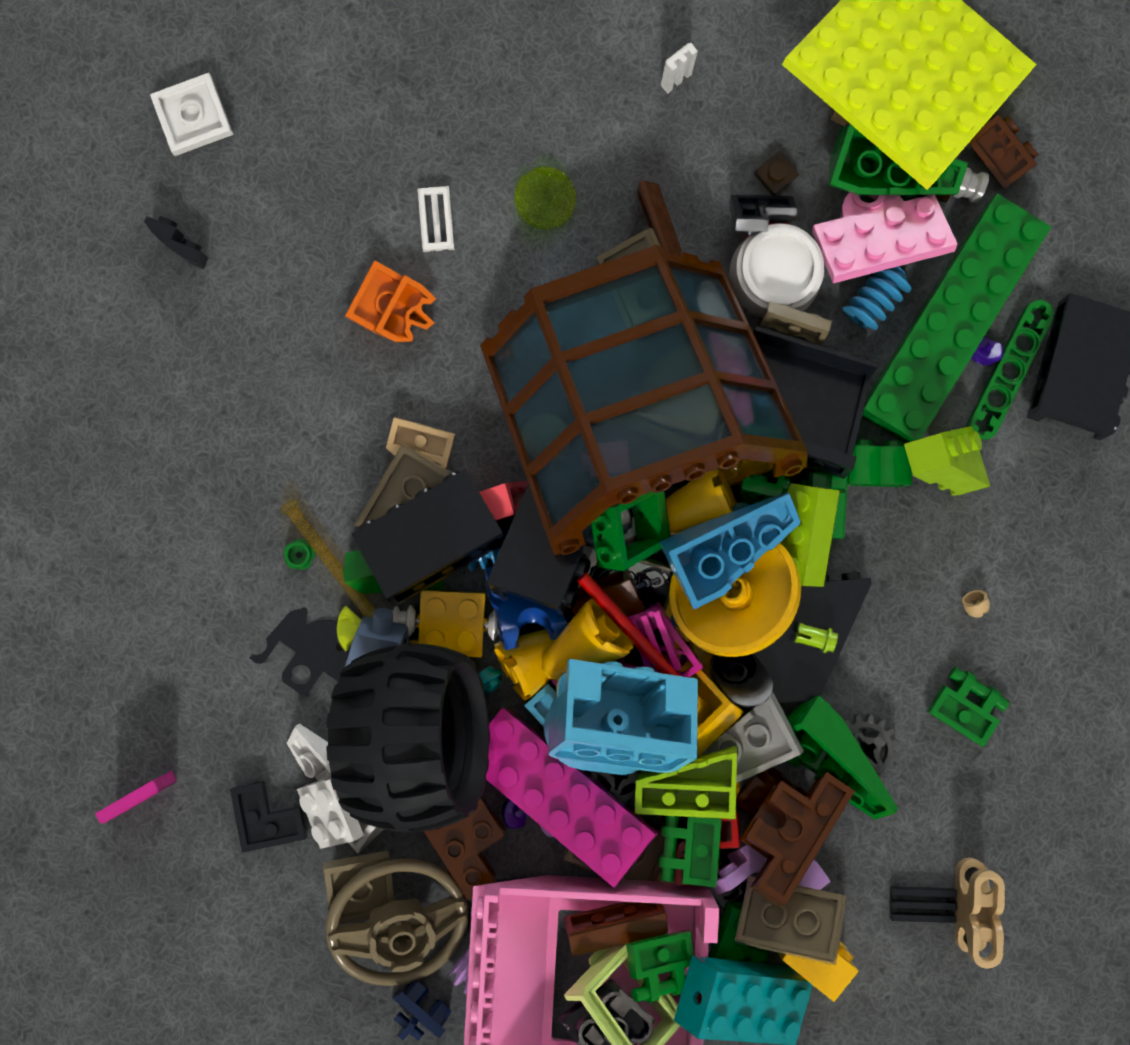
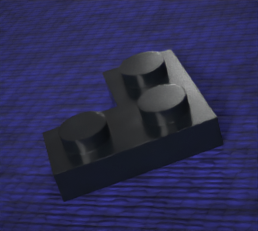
(753, 212)
(260, 827)

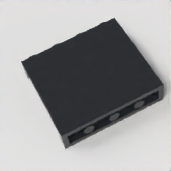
(823, 394)

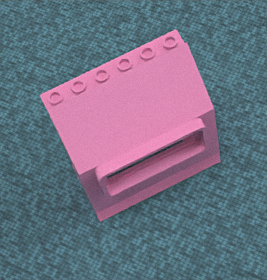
(517, 943)

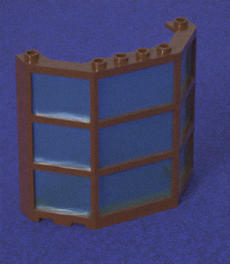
(634, 386)

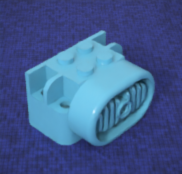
(622, 719)

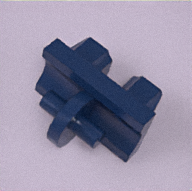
(432, 1020)

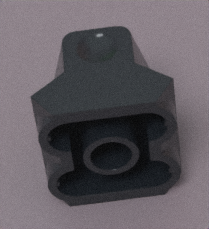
(629, 1015)

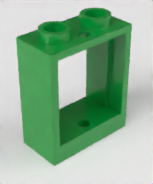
(650, 525)

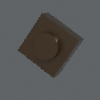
(776, 174)

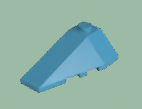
(720, 550)

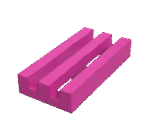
(644, 617)

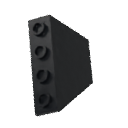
(803, 670)

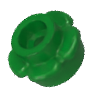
(292, 549)

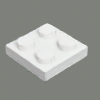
(191, 114)
(328, 820)

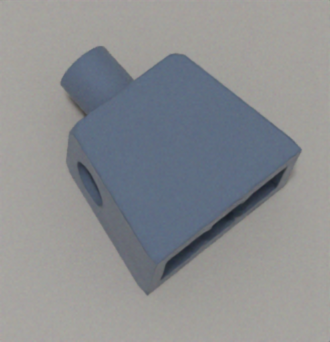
(377, 634)

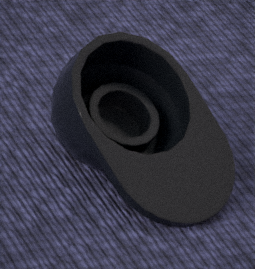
(742, 679)

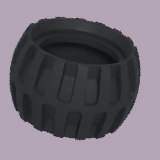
(409, 738)

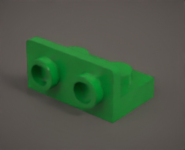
(758, 488)

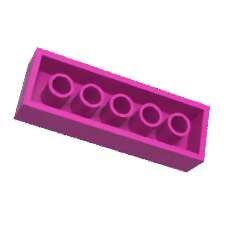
(565, 799)

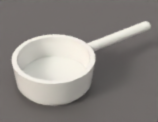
(777, 268)

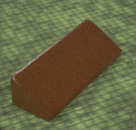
(658, 216)
(614, 926)

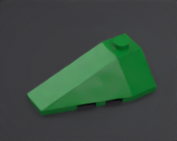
(866, 170)
(833, 749)

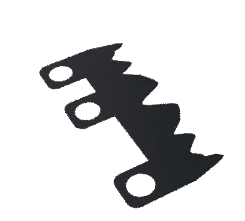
(313, 646)

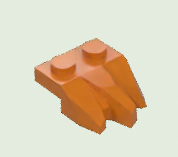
(390, 304)

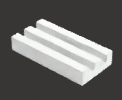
(675, 71)
(438, 245)

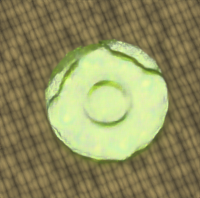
(547, 208)

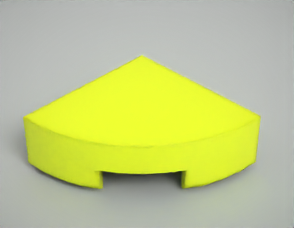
(346, 627)

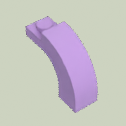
(748, 861)

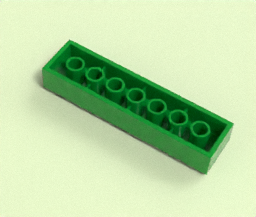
(954, 319)

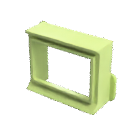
(602, 965)

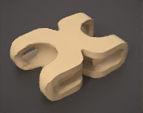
(979, 912)

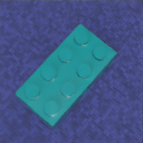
(742, 1001)

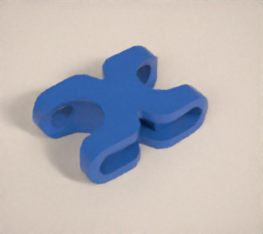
(518, 612)

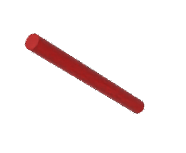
(625, 625)

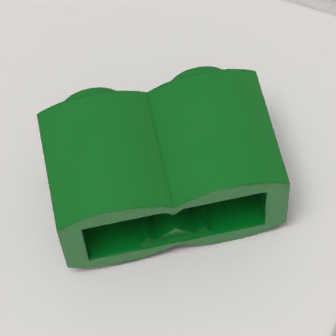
(880, 465)

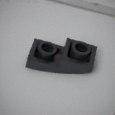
(168, 234)

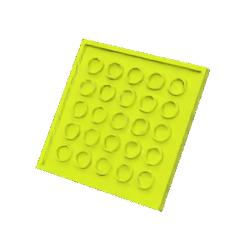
(910, 76)

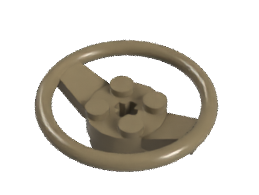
(417, 924)

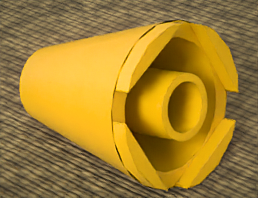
(700, 501)
(587, 637)
(525, 662)

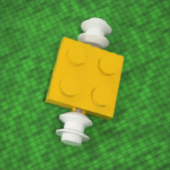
(450, 620)

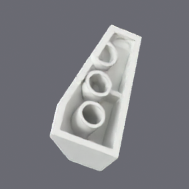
(312, 757)

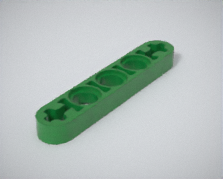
(1021, 360)

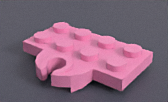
(882, 235)

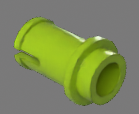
(816, 637)

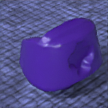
(988, 352)
(513, 815)

